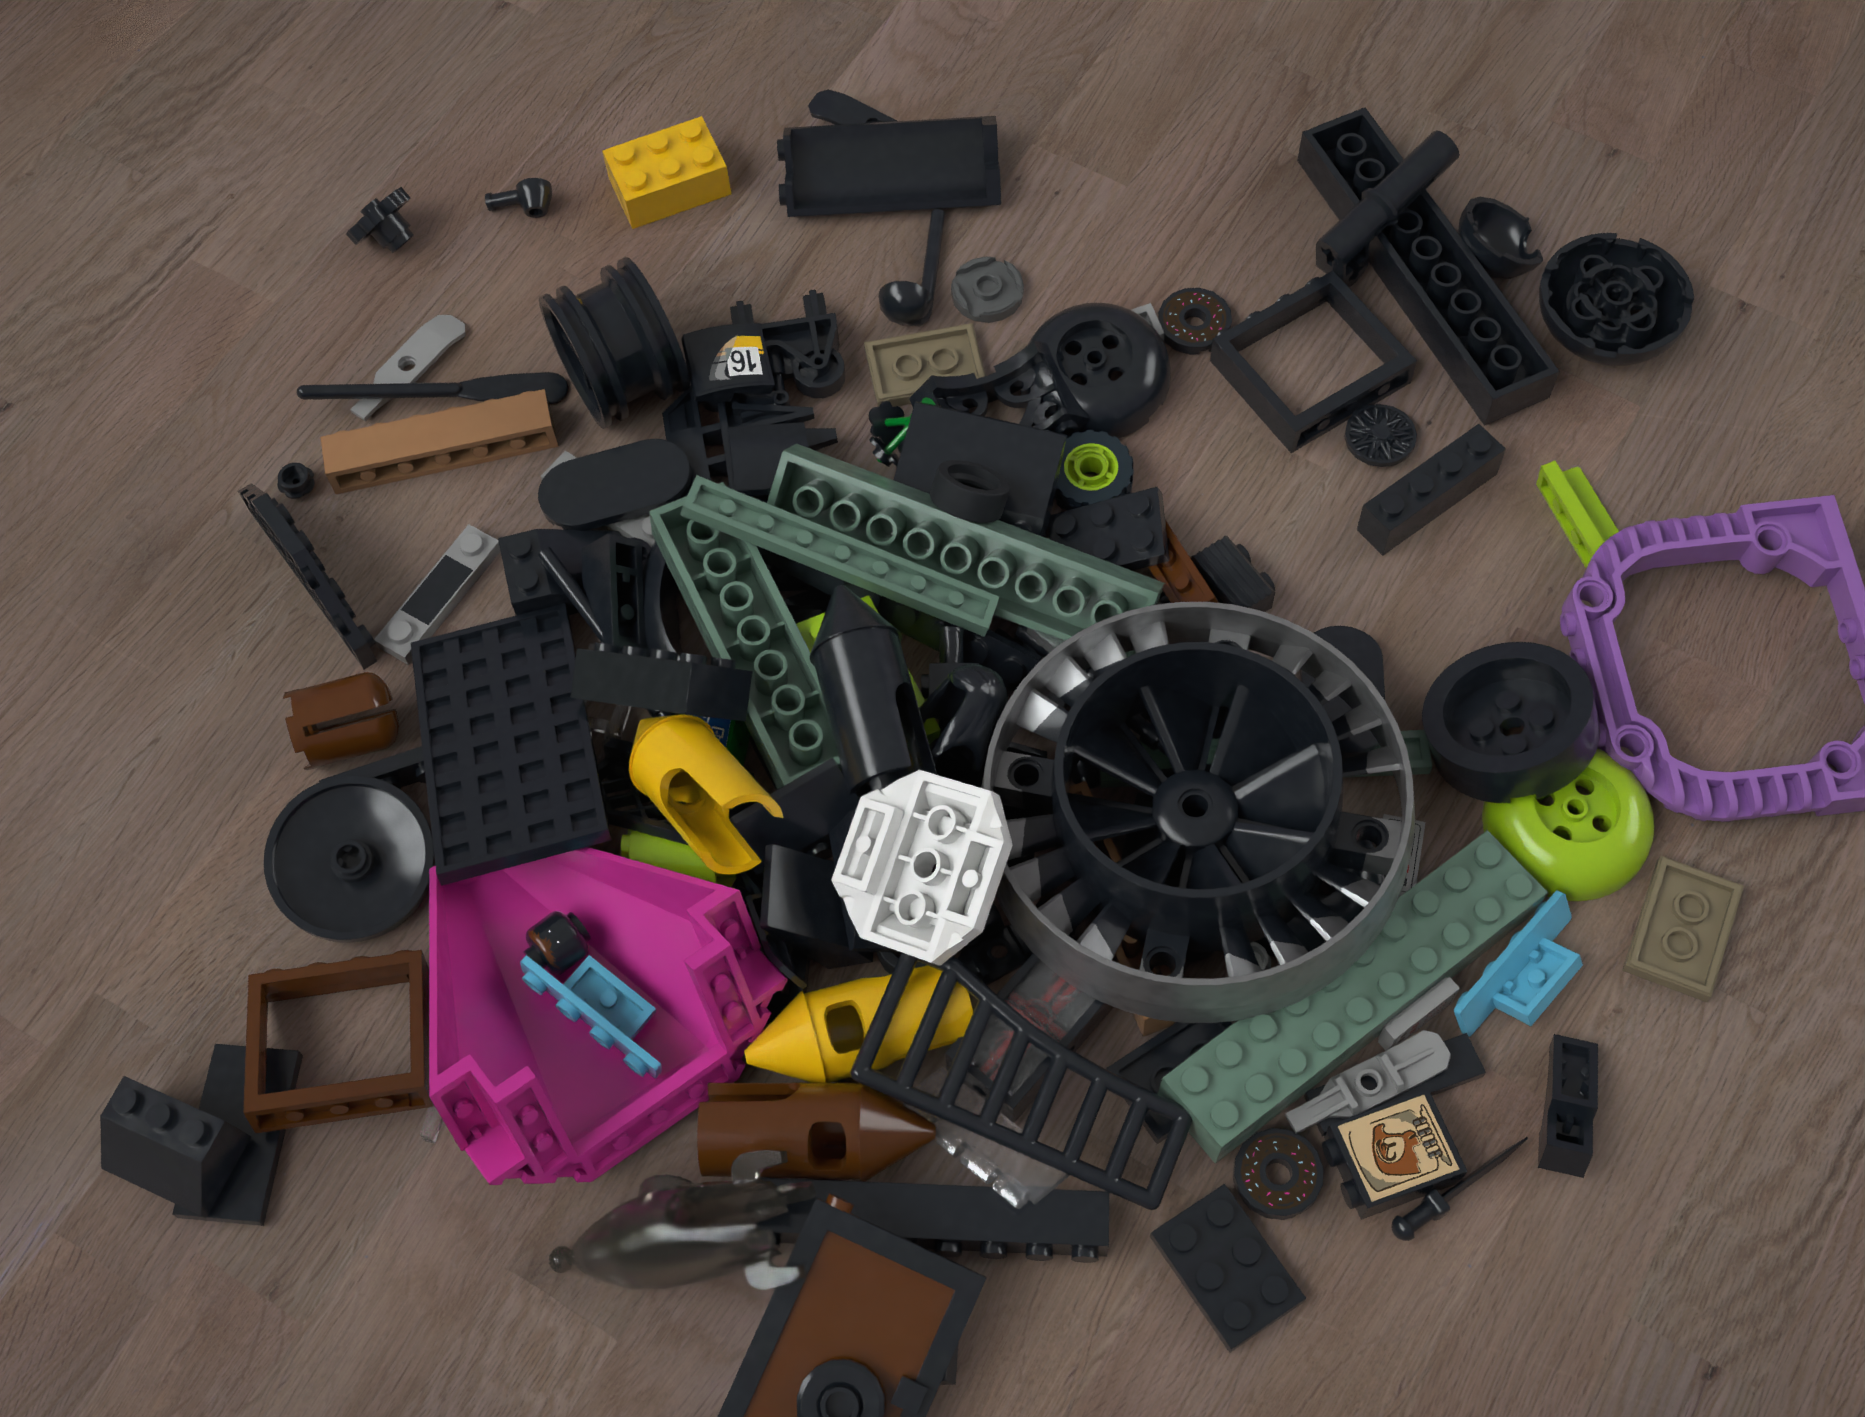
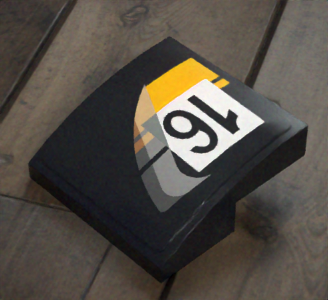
(727, 362)

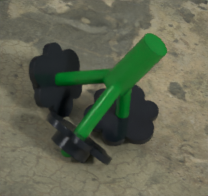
(888, 425)

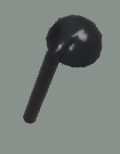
(908, 301)

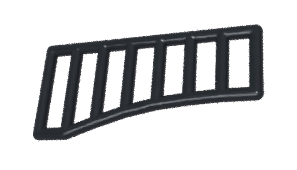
(1062, 1058)

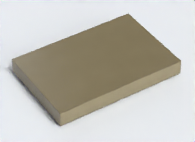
(906, 361)
(1683, 928)

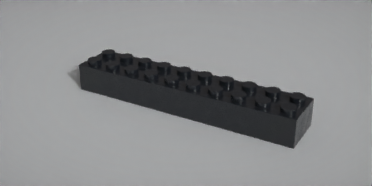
(1433, 274)

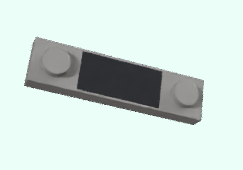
(438, 593)

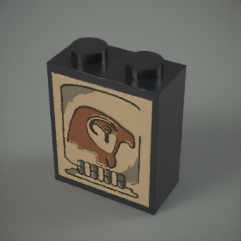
(1393, 1154)

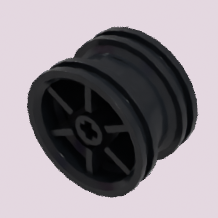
(615, 342)

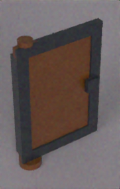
(860, 1301)

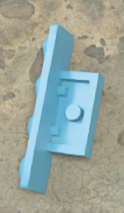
(1526, 972)
(604, 1004)

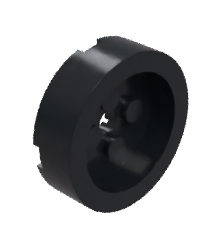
(1504, 690)

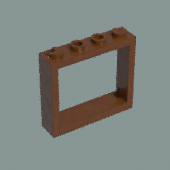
(343, 1099)

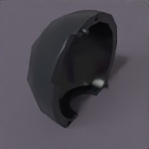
(1498, 238)

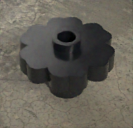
(384, 222)

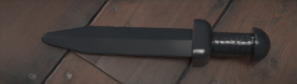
(1435, 1205)

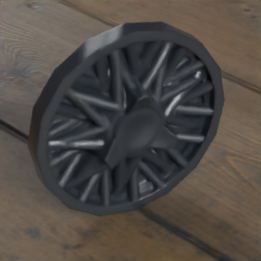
(1380, 435)
(840, 1390)

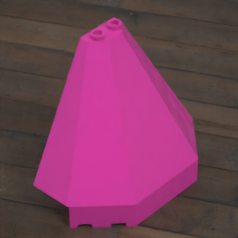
(534, 1088)

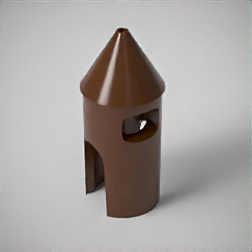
(822, 1126)

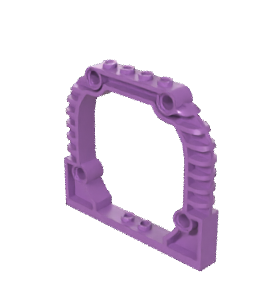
(1801, 539)

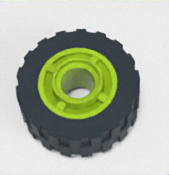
(1097, 454)

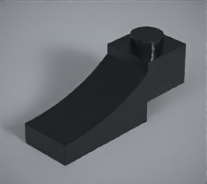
(1569, 1106)

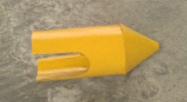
(685, 762)
(825, 1028)

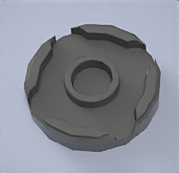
(987, 289)

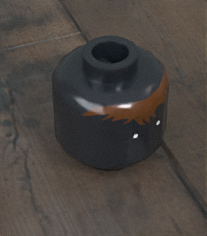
(557, 942)

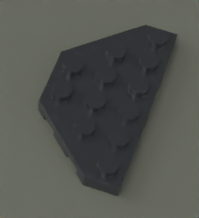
(308, 568)

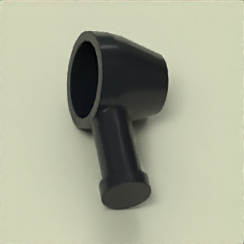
(531, 193)

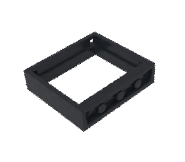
(1337, 408)

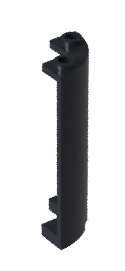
(890, 166)

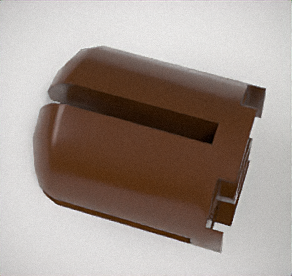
(346, 738)

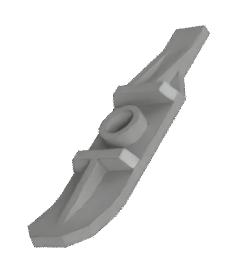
(419, 350)
(1394, 1071)

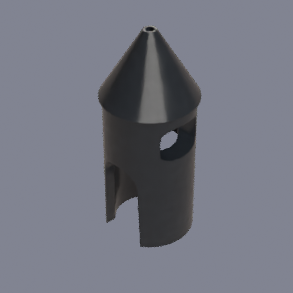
(868, 695)

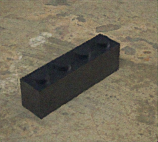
(1430, 489)

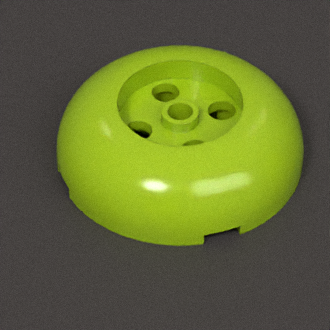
(1592, 860)

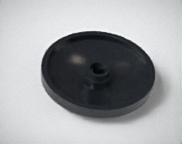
(349, 859)

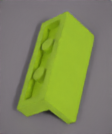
(1576, 508)

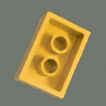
(667, 172)

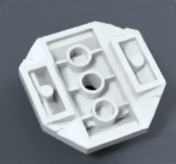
(891, 858)

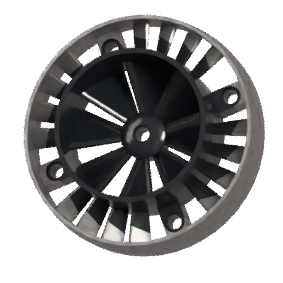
(1265, 806)

